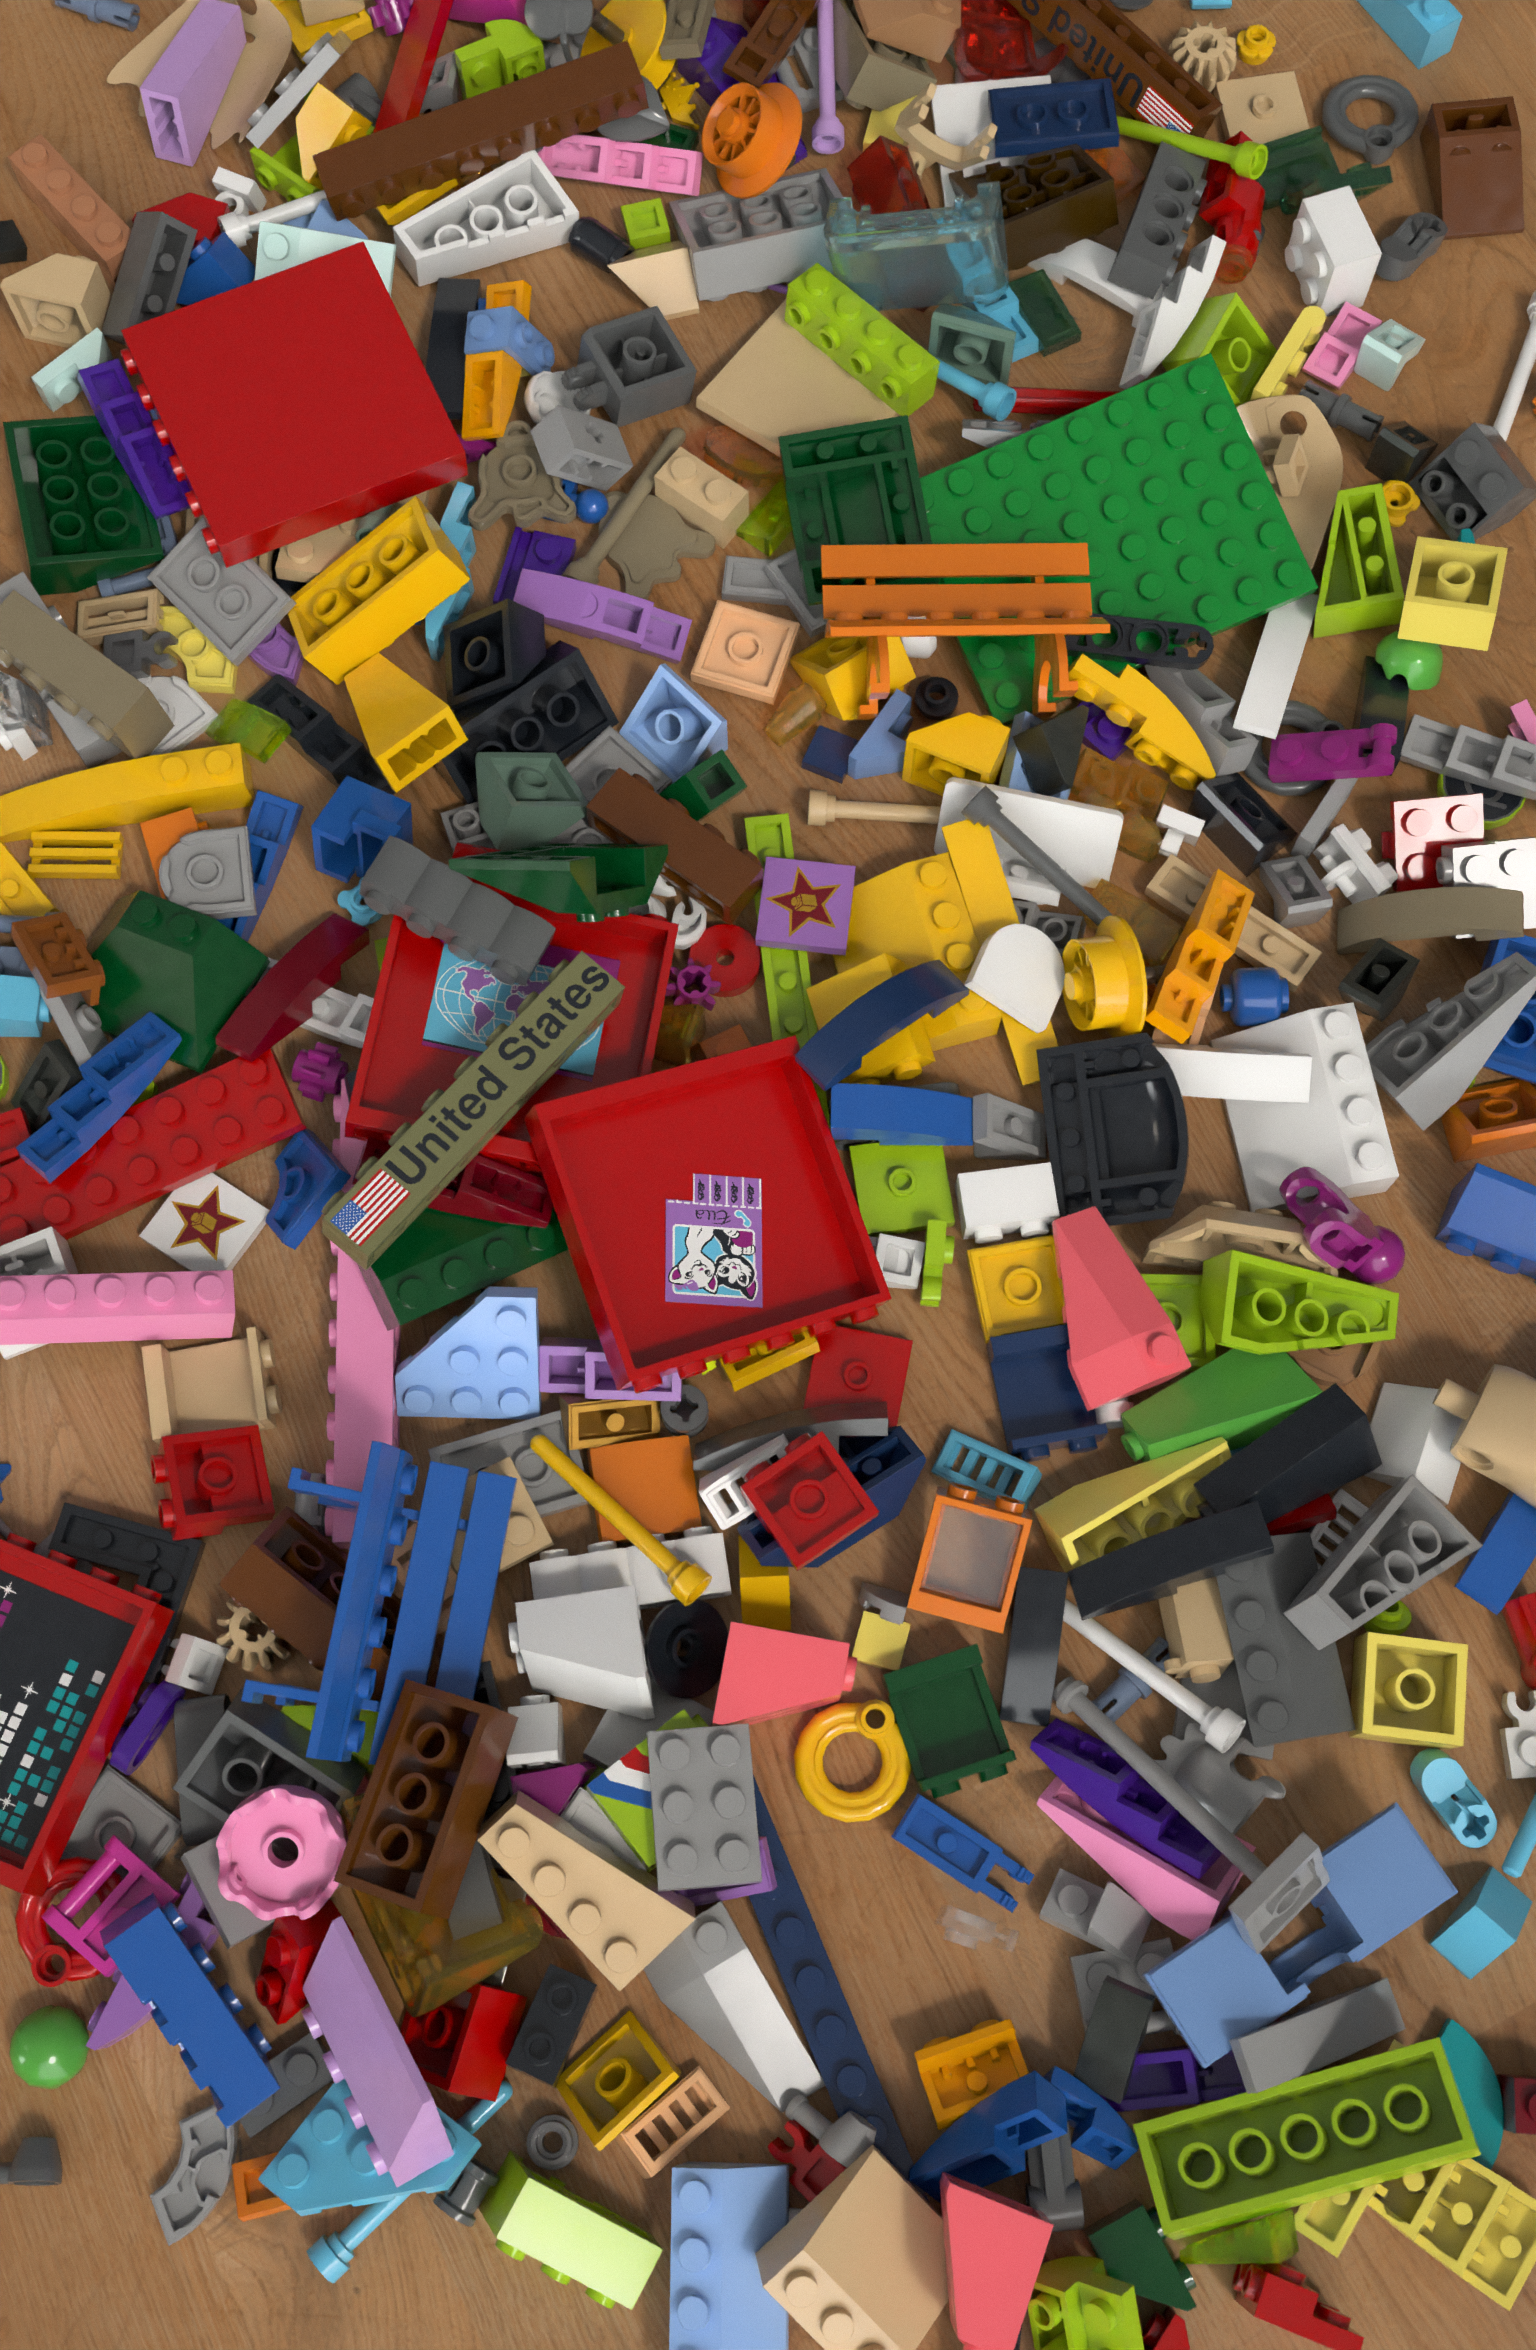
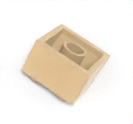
(58, 299)

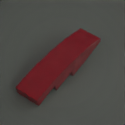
(287, 991)
(485, 1191)

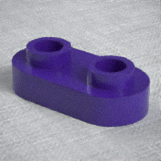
(138, 1739)

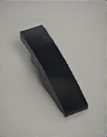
(447, 340)
(318, 735)
(1170, 1560)

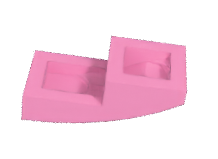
(1339, 347)

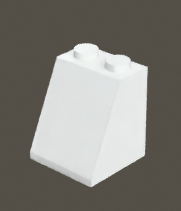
(586, 1649)

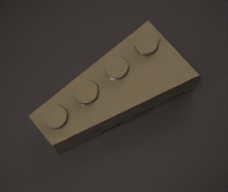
(80, 678)

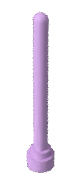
(827, 131)

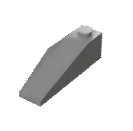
(1439, 1054)
(726, 2000)

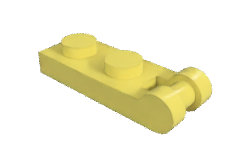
(1291, 354)

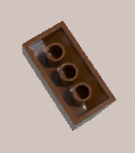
(294, 1586)
(426, 1799)

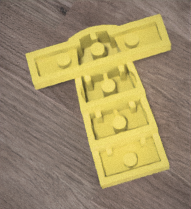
(1452, 2212)

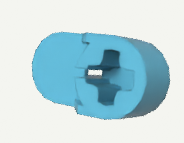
(1466, 1817)

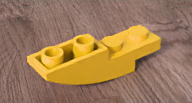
(1158, 728)

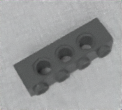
(1158, 221)

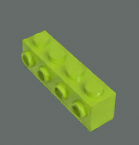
(861, 340)

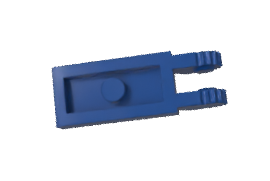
(957, 1850)

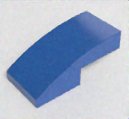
(1097, 2126)

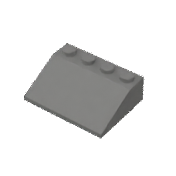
(757, 239)

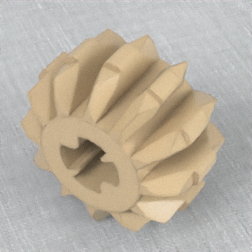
(1204, 53)
(245, 1644)

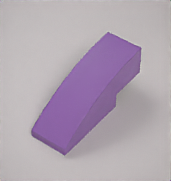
(582, 1367)

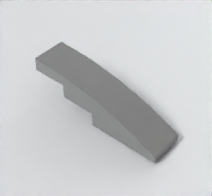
(1472, 756)
(1317, 2035)

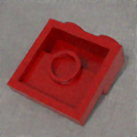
(212, 1481)
(807, 1499)
(1281, 2298)

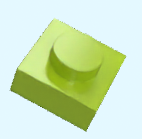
(645, 223)

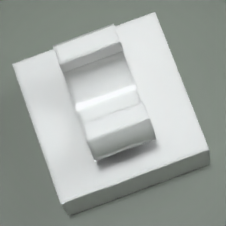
(238, 191)
(1177, 828)
(195, 1664)

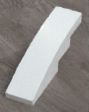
(1169, 317)
(1275, 667)
(1239, 1073)

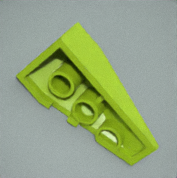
(1288, 1308)

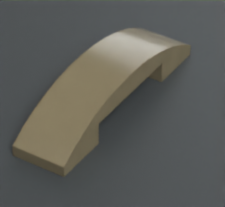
(1431, 913)

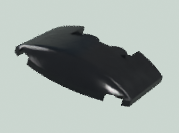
(1114, 1128)

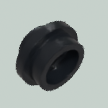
(933, 708)

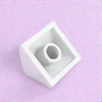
(1414, 1439)

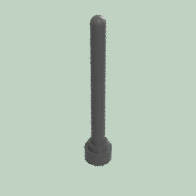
(986, 812)

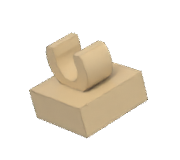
(1287, 465)

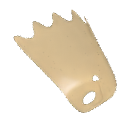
(251, 79)

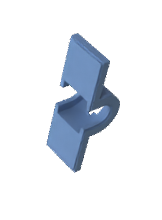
(1376, 1889)

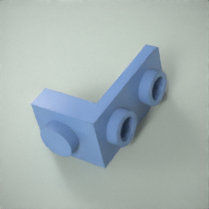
(508, 331)

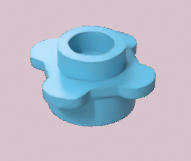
(360, 913)

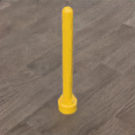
(686, 1579)

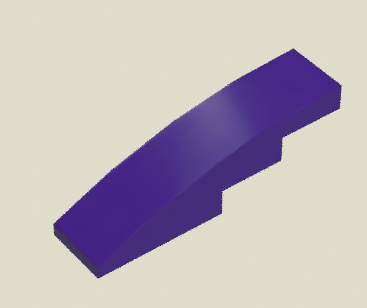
(133, 437)
(1123, 1797)

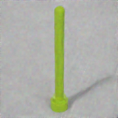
(1246, 158)

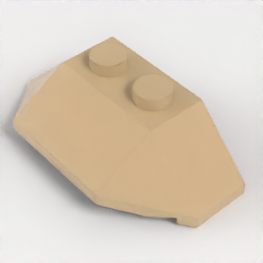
(1221, 1227)

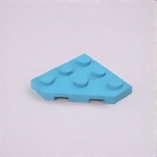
(330, 2167)

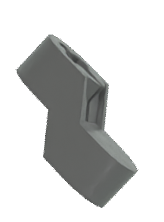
(1410, 246)

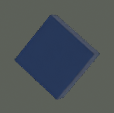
(829, 754)

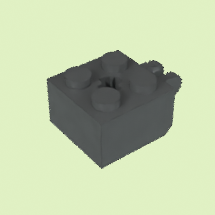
(631, 368)

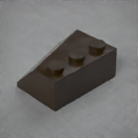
(1047, 201)

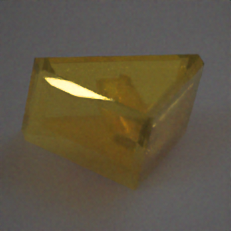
(680, 1034)

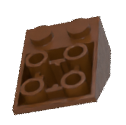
(1475, 166)

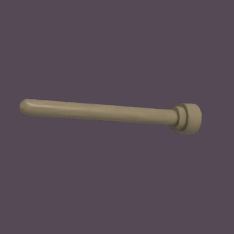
(586, 568)

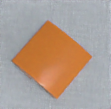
(650, 1482)

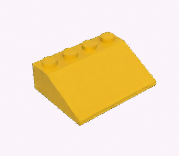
(922, 918)

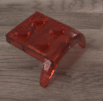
(998, 43)

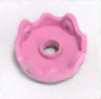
(261, 1880)

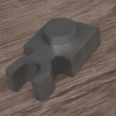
(138, 650)

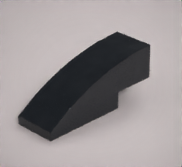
(1381, 702)
(1033, 1646)

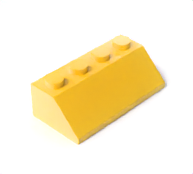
(376, 591)

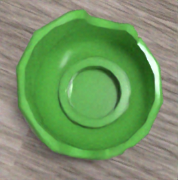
(1415, 660)
(49, 2047)

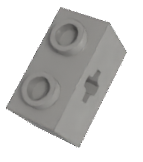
(581, 448)

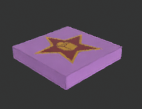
(805, 906)

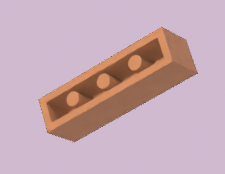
(71, 205)

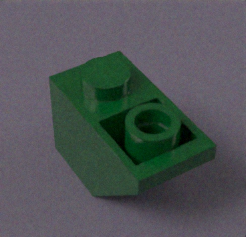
(707, 786)
(1135, 2253)

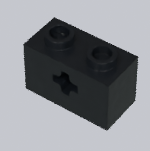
(552, 2025)

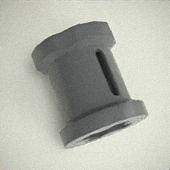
(467, 2192)

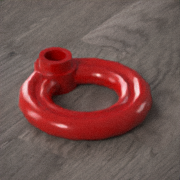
(33, 1931)

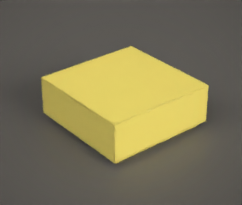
(880, 1642)

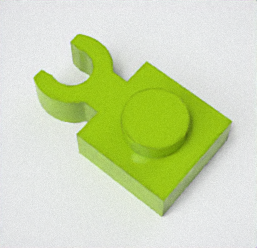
(937, 1251)

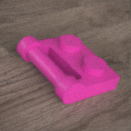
(134, 1888)

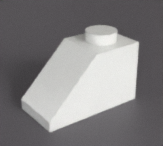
(538, 1735)

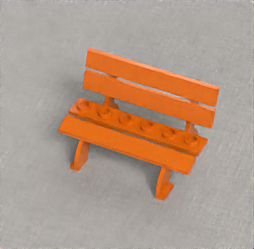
(944, 602)

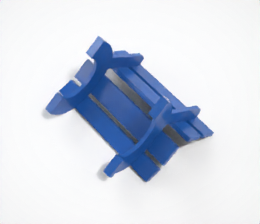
(370, 1576)

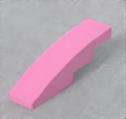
(625, 164)

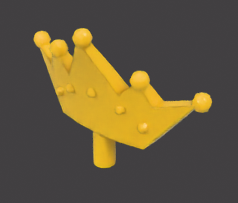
(676, 100)

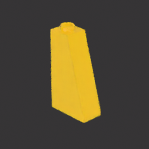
(401, 721)

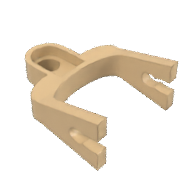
(928, 148)

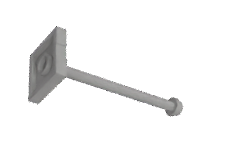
(1276, 1890)

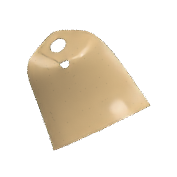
(1313, 507)

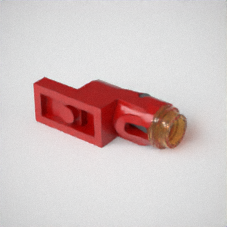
(1235, 211)

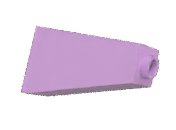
(192, 79)

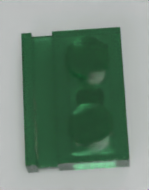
(1293, 162)

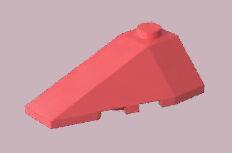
(1113, 1320)

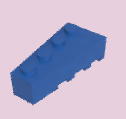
(192, 2007)

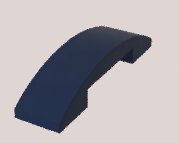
(875, 1018)

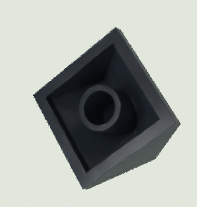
(1240, 821)

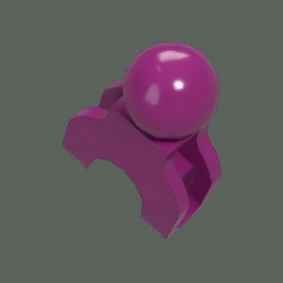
(1341, 1231)

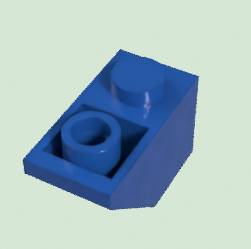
(214, 270)

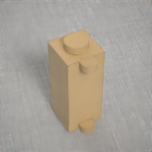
(1196, 1632)

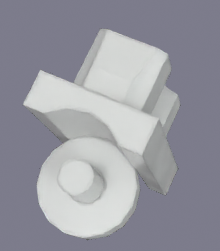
(1351, 868)

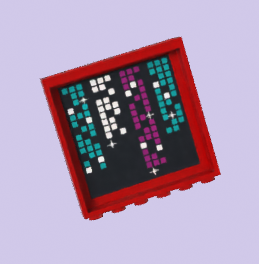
(67, 1680)

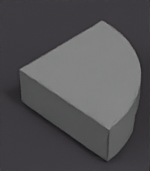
(891, 1602)

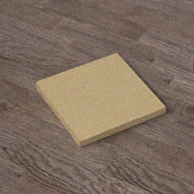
(786, 388)

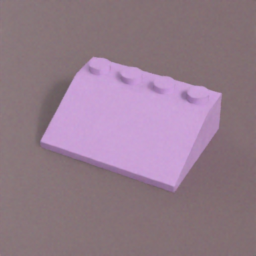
(372, 2060)

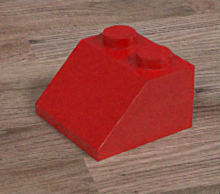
(466, 2040)

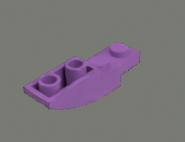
(604, 614)
(124, 2010)

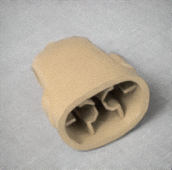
(1496, 1428)

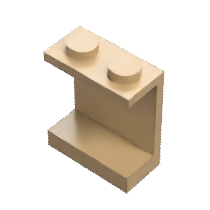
(211, 1386)

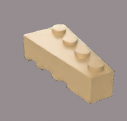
(586, 1888)

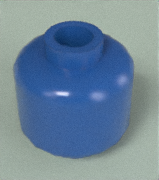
(1254, 996)

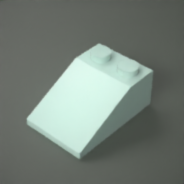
(287, 246)

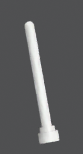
(241, 228)
(1519, 377)
(1219, 1725)

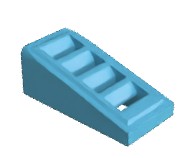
(955, 1441)

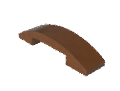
(769, 41)

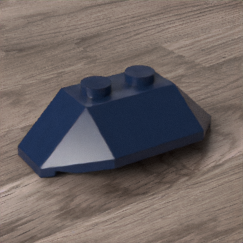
(886, 1472)

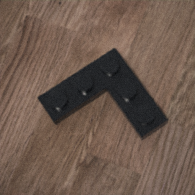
(135, 1549)

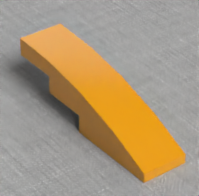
(493, 376)
(1199, 956)

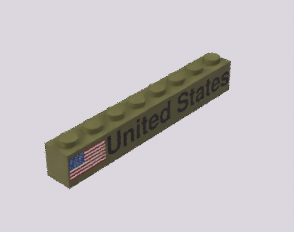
(471, 1111)

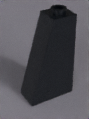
(1296, 1460)

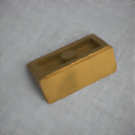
(607, 1421)

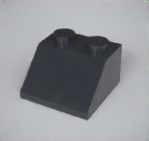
(491, 651)

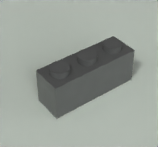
(149, 272)

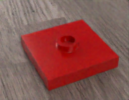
(859, 1369)

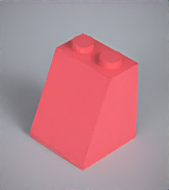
(779, 1674)
(990, 2262)

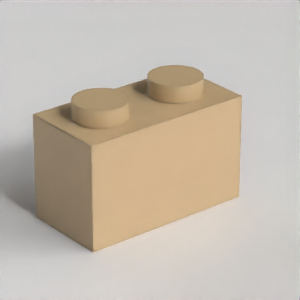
(702, 496)

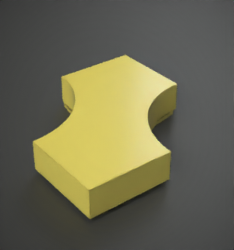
(205, 664)

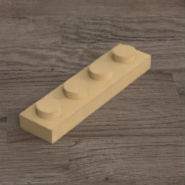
(1262, 939)

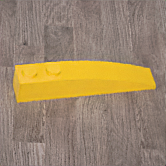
(130, 792)

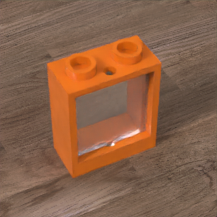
(970, 1557)

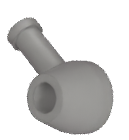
(842, 2139)

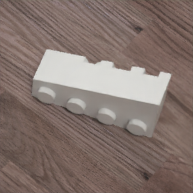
(487, 222)

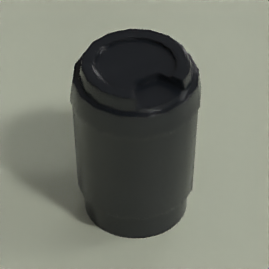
(597, 243)

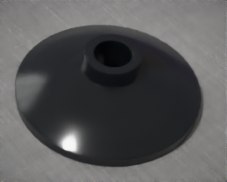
(701, 1652)

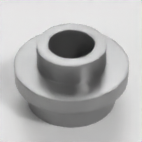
(535, 2142)

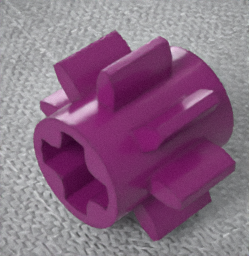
(391, 15)
(686, 978)
(319, 1071)

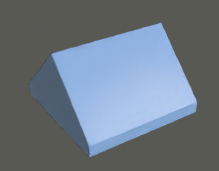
(674, 725)

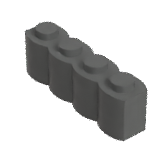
(456, 910)

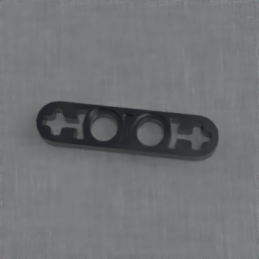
(1126, 650)

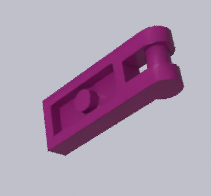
(1332, 754)

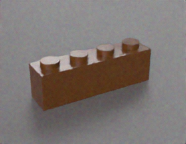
(697, 856)

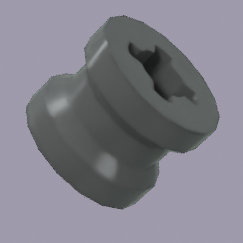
(686, 1419)

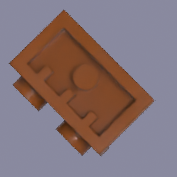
(59, 957)

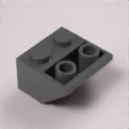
(1475, 483)

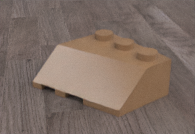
(911, 25)

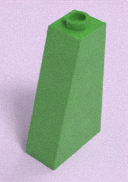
(1229, 1397)

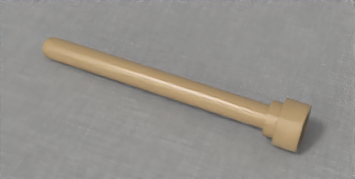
(826, 808)

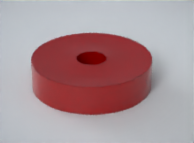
(731, 942)

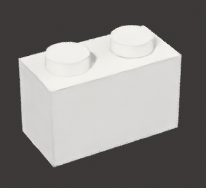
(1006, 1202)

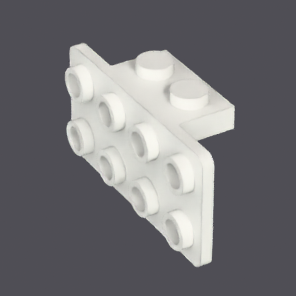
(1072, 833)

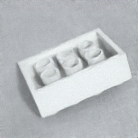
(1334, 1133)

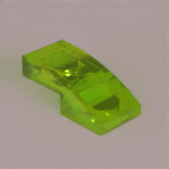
(252, 727)

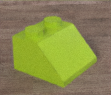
(1234, 340)

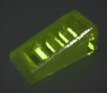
(1258, 2241)

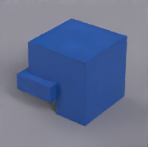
(356, 828)

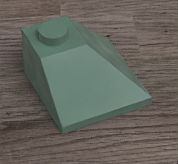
(972, 343)
(526, 798)

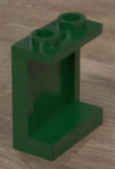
(948, 1721)

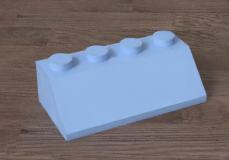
(717, 2226)

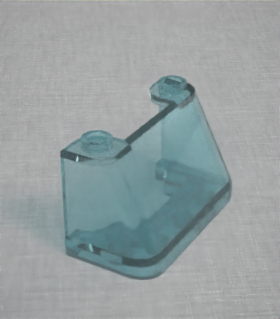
(922, 253)

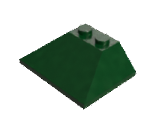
(852, 490)
(572, 877)
(175, 966)

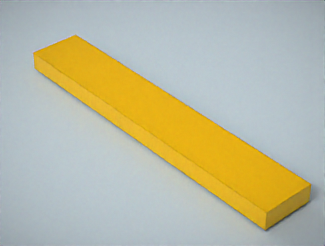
(989, 910)

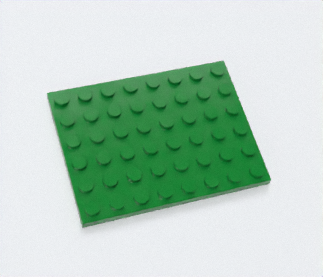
(1160, 494)

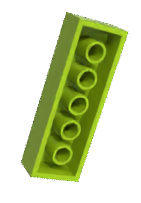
(1305, 2139)

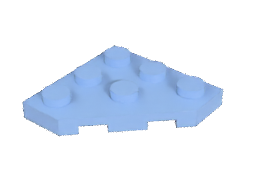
(478, 1362)

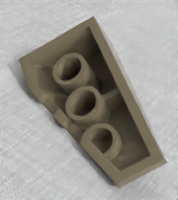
(872, 71)

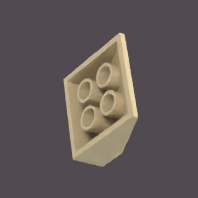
(861, 2261)

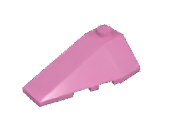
(1157, 1885)

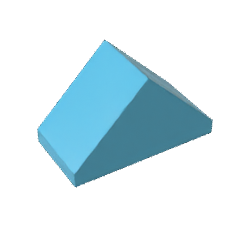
(1482, 1924)

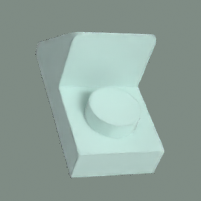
(1386, 352)
(58, 380)

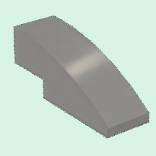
(1208, 713)

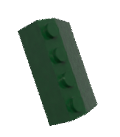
(76, 505)
(451, 1257)

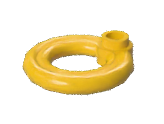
(810, 1770)

